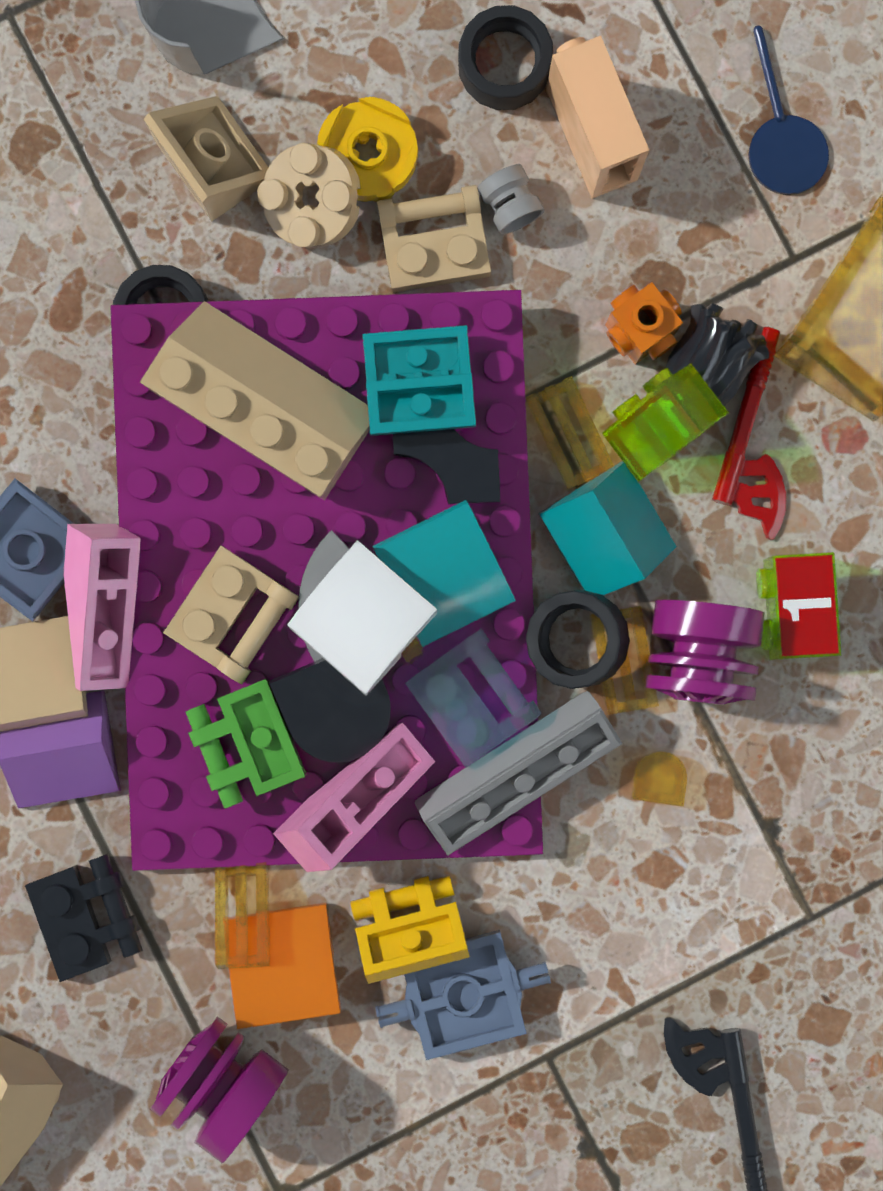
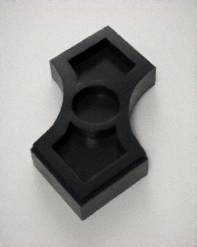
(463, 468)

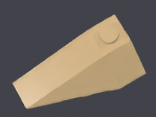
(26, 1101)

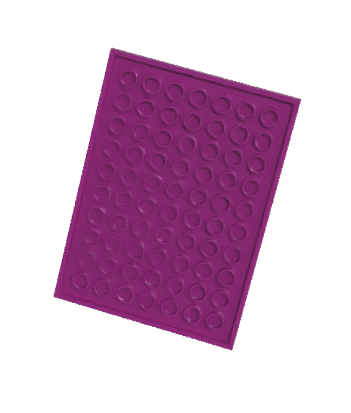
(198, 491)

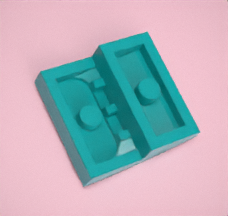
(419, 380)
(450, 568)

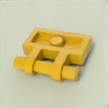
(412, 940)

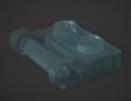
(459, 709)

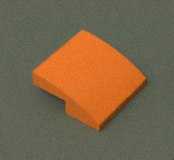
(300, 973)

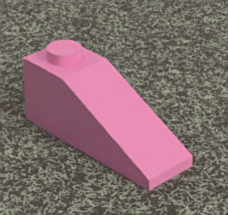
(101, 602)
(353, 801)

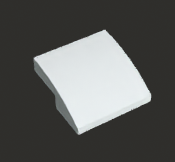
(362, 617)

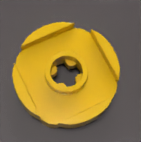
(395, 141)

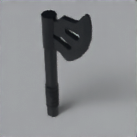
(734, 1071)

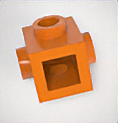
(640, 340)

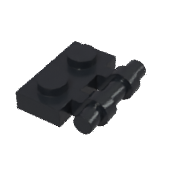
(70, 922)

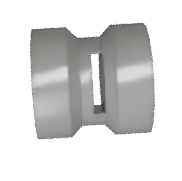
(510, 199)

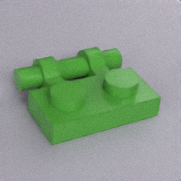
(260, 737)

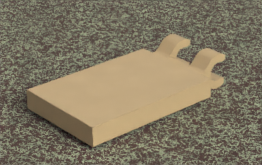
(38, 675)

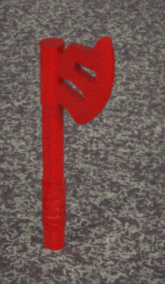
(734, 462)

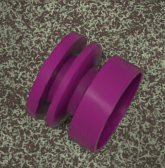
(705, 650)
(219, 1089)

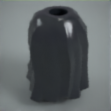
(718, 350)

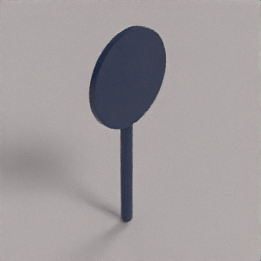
(786, 151)

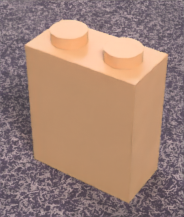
(596, 115)

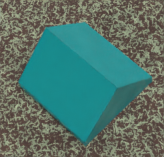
(609, 531)

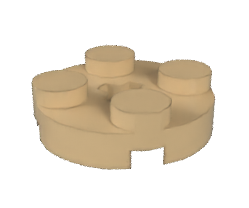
(337, 195)

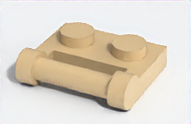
(437, 255)
(216, 605)

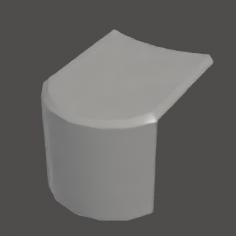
(206, 33)

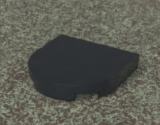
(330, 713)

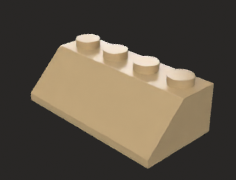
(259, 398)

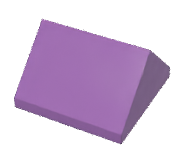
(61, 758)

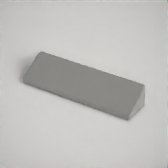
(517, 772)

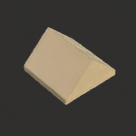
(208, 153)

